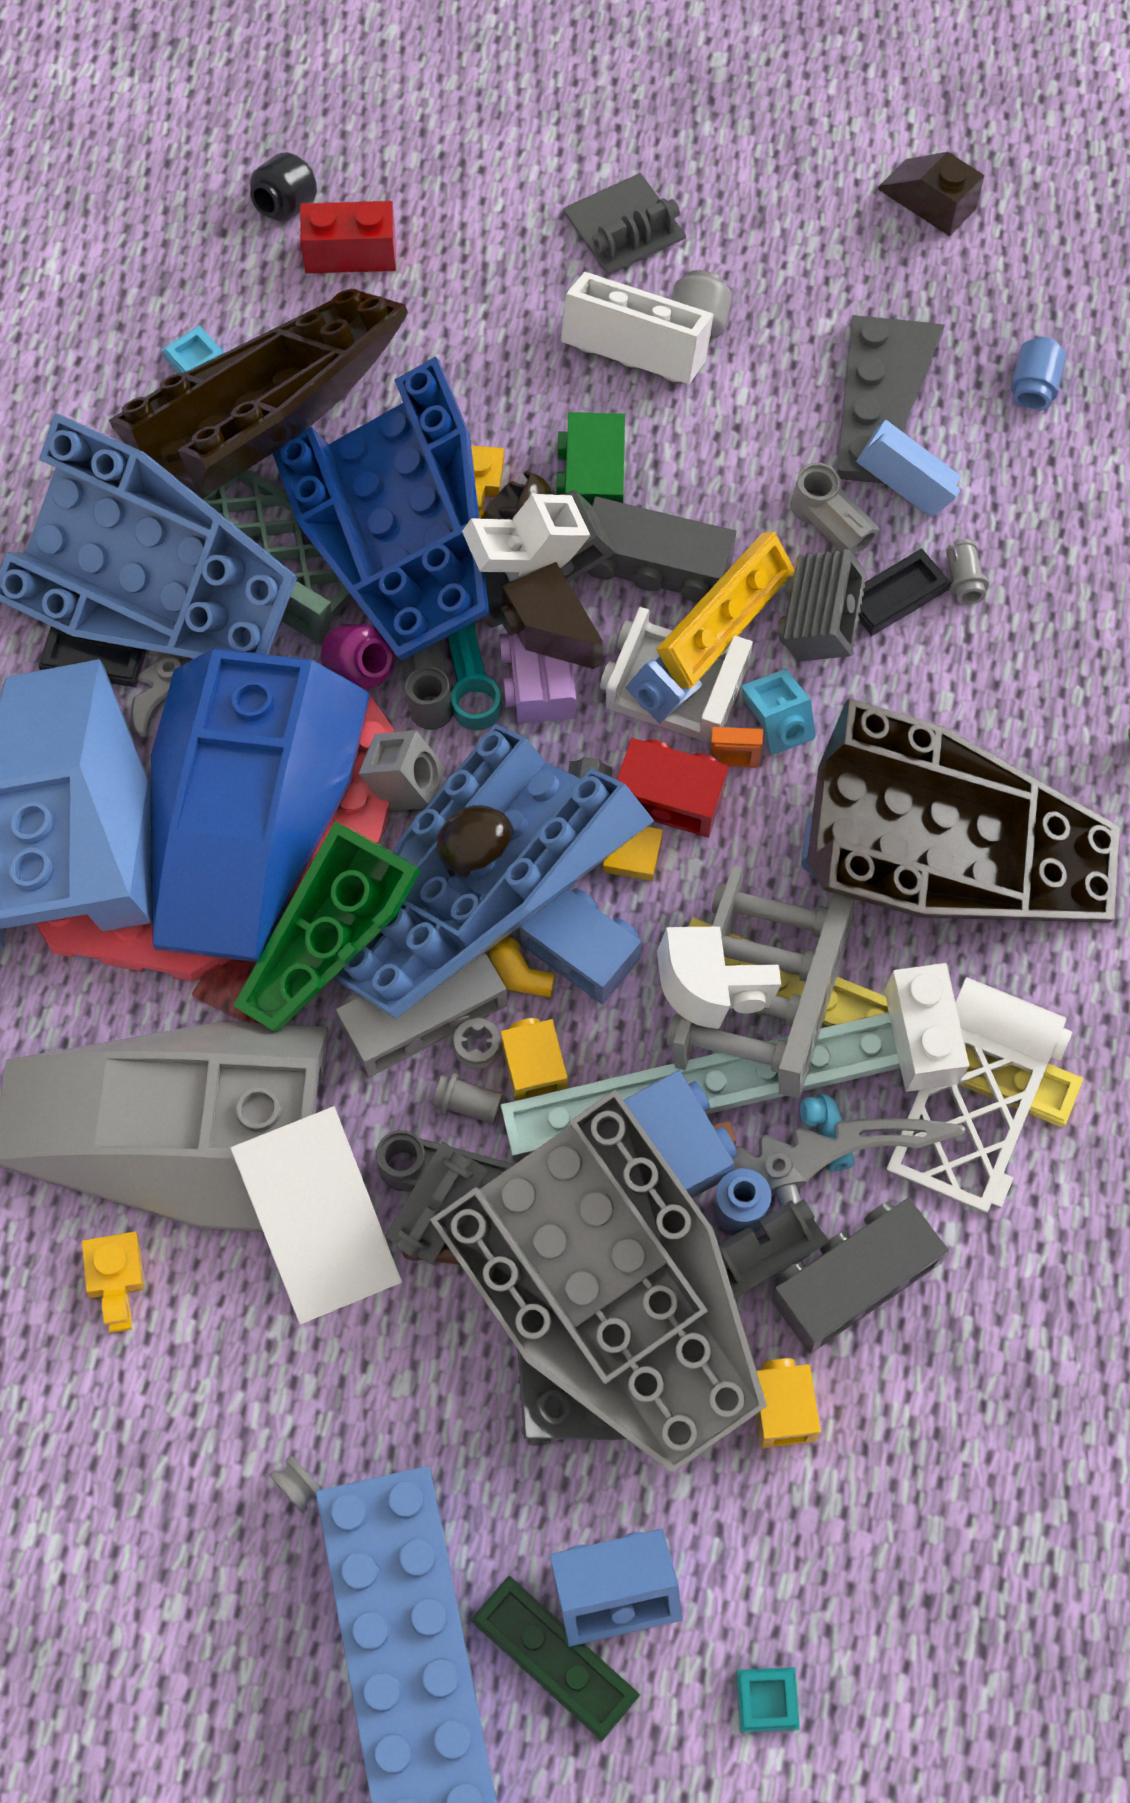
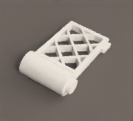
(1016, 1036)

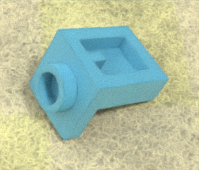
(781, 710)

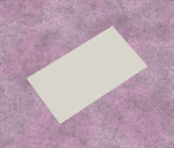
(316, 1214)

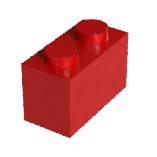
(348, 237)
(675, 785)

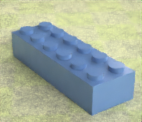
(404, 1641)

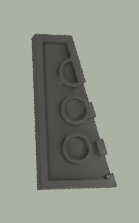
(882, 382)

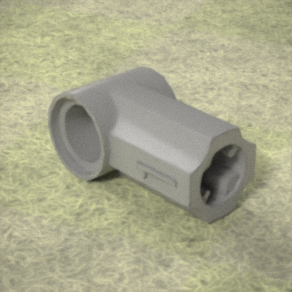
(833, 511)

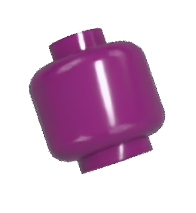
(358, 655)

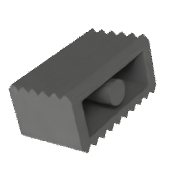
(823, 606)

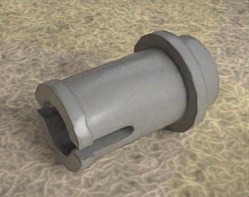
(968, 582)
(467, 1099)

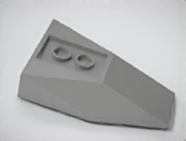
(612, 1284)

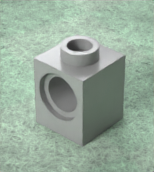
(402, 770)

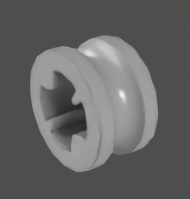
(477, 1027)
(295, 1483)

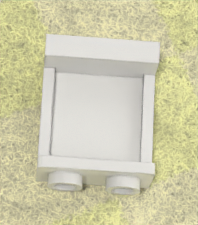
(705, 709)

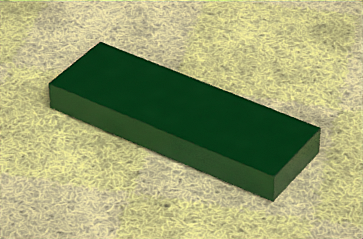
(540, 1647)

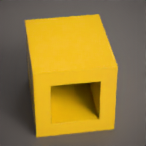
(533, 1058)
(791, 1404)

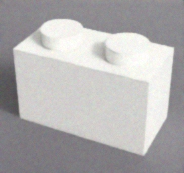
(926, 1027)

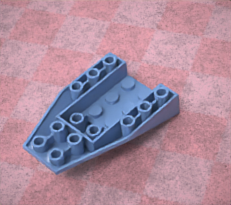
(71, 803)
(448, 922)

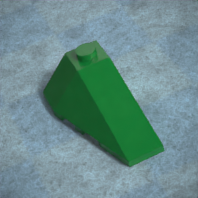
(334, 914)

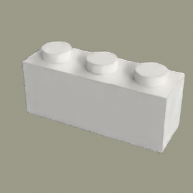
(636, 328)

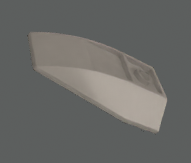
(158, 1114)

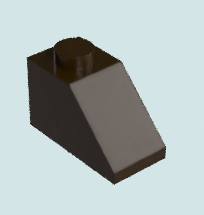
(936, 189)
(550, 618)

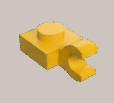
(488, 472)
(112, 1271)

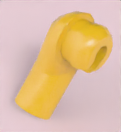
(515, 971)

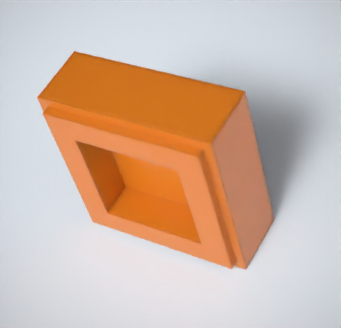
(737, 746)

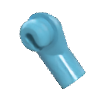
(825, 1114)

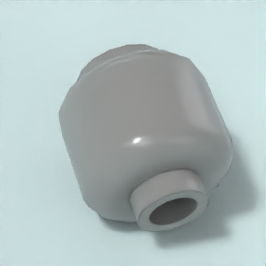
(706, 292)

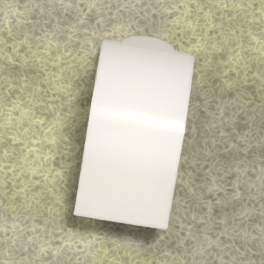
(540, 534)
(701, 984)

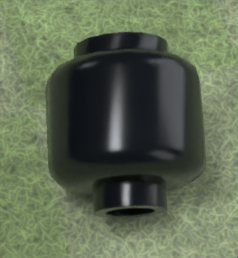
(282, 185)

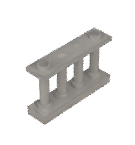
(802, 1012)

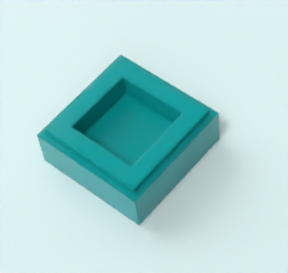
(767, 1700)

